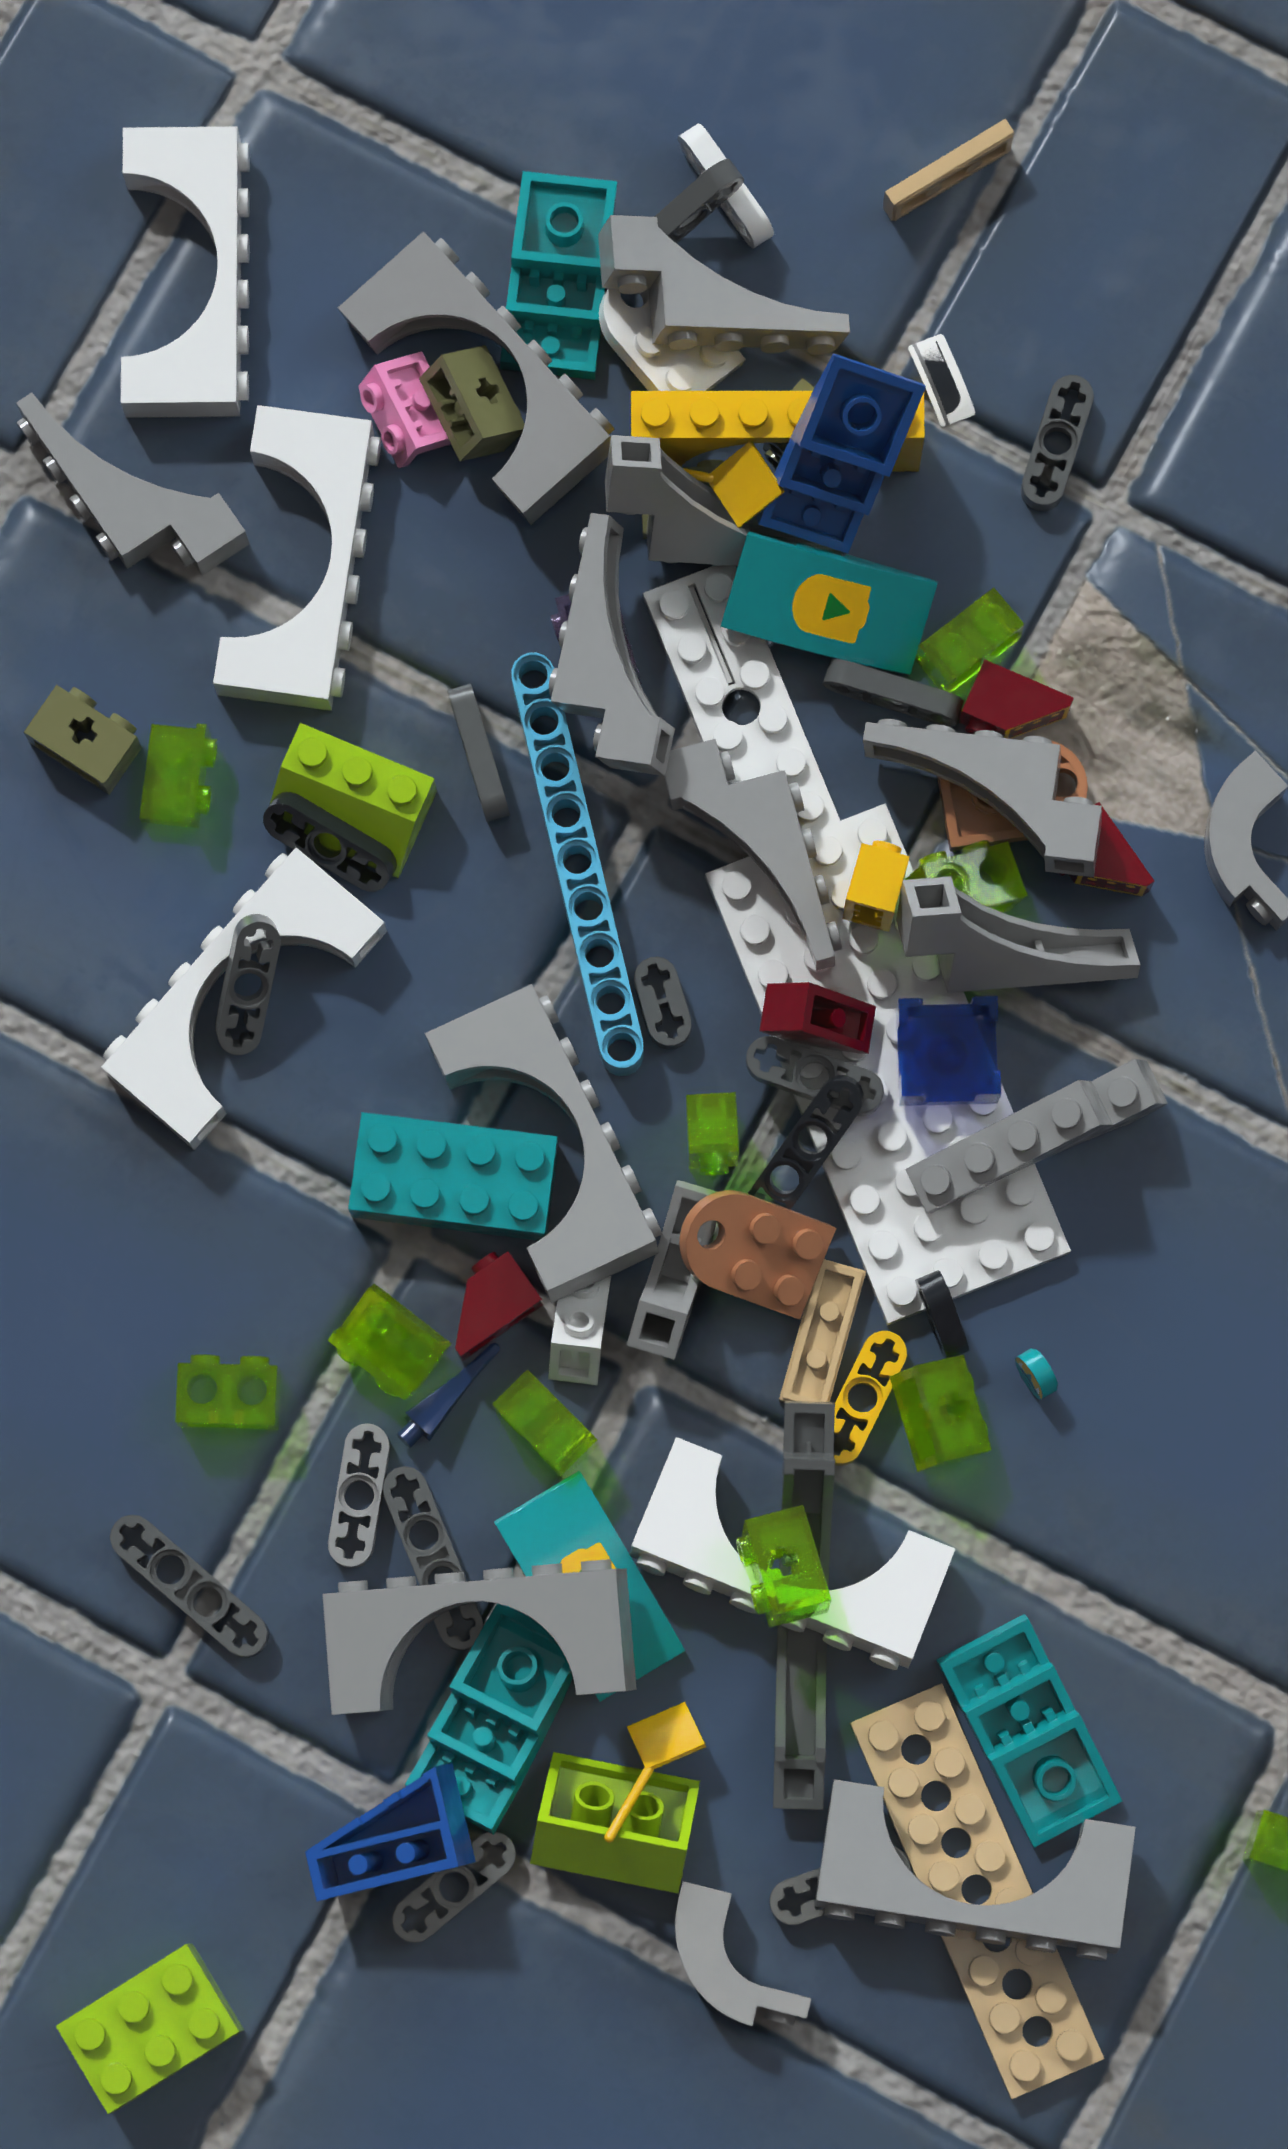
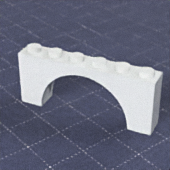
(203, 366)
(302, 657)
(158, 1056)
(687, 1539)

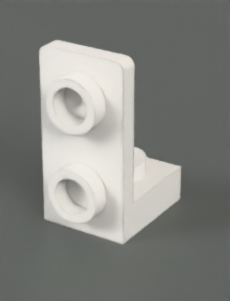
(579, 1334)

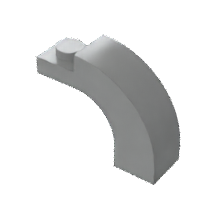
(1227, 840)
(670, 1286)
(701, 1948)

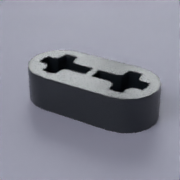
(942, 1314)

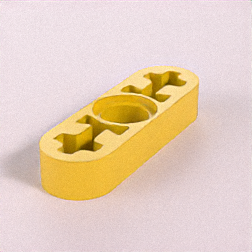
(867, 1359)

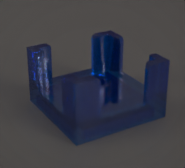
(947, 1052)

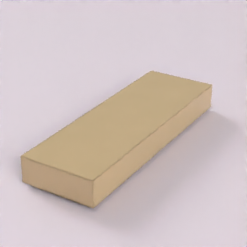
(948, 170)
(823, 1334)

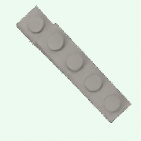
(698, 305)
(131, 511)
(683, 513)
(595, 664)
(1008, 775)
(765, 825)
(999, 951)
(1036, 1133)

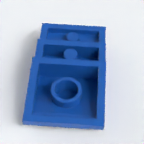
(841, 452)

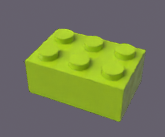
(149, 2028)

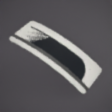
(942, 380)

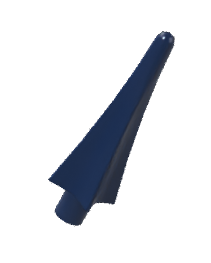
(430, 1413)

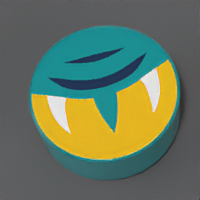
(1036, 1373)

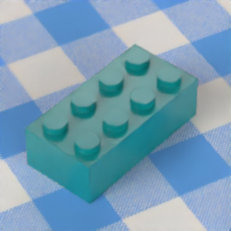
(453, 1176)

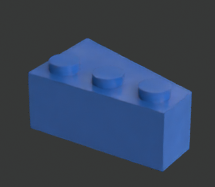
(399, 1839)

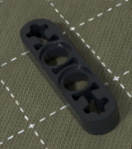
(795, 1155)

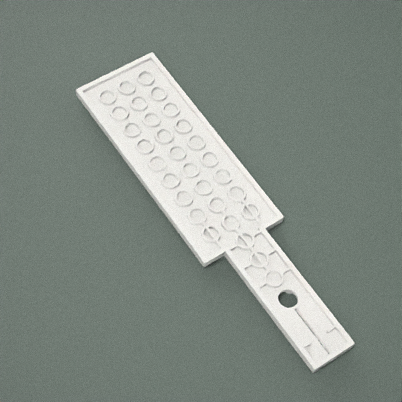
(974, 1238)

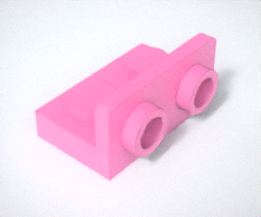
(402, 408)

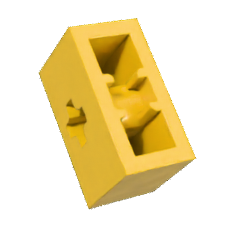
(876, 885)

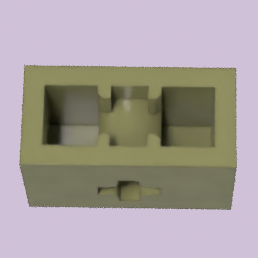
(472, 403)
(100, 761)

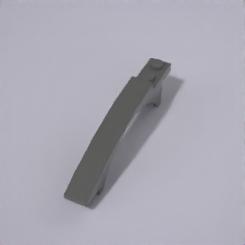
(802, 1656)

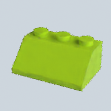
(357, 788)
(580, 1807)

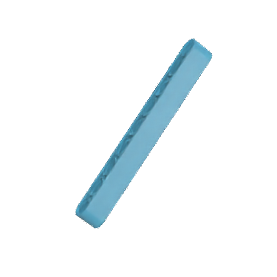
(577, 887)

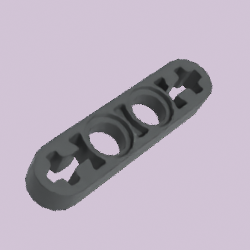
(428, 1560)
(192, 1582)

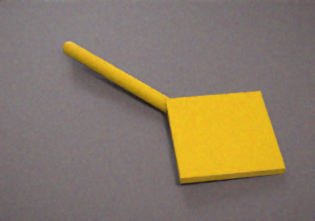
(742, 484)
(658, 1742)

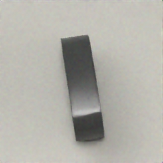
(673, 999)

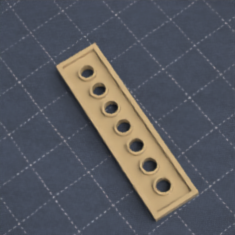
(991, 1856)

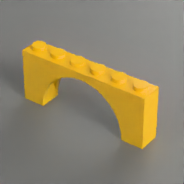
(712, 420)

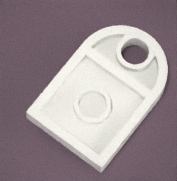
(657, 365)

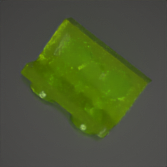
(389, 1343)

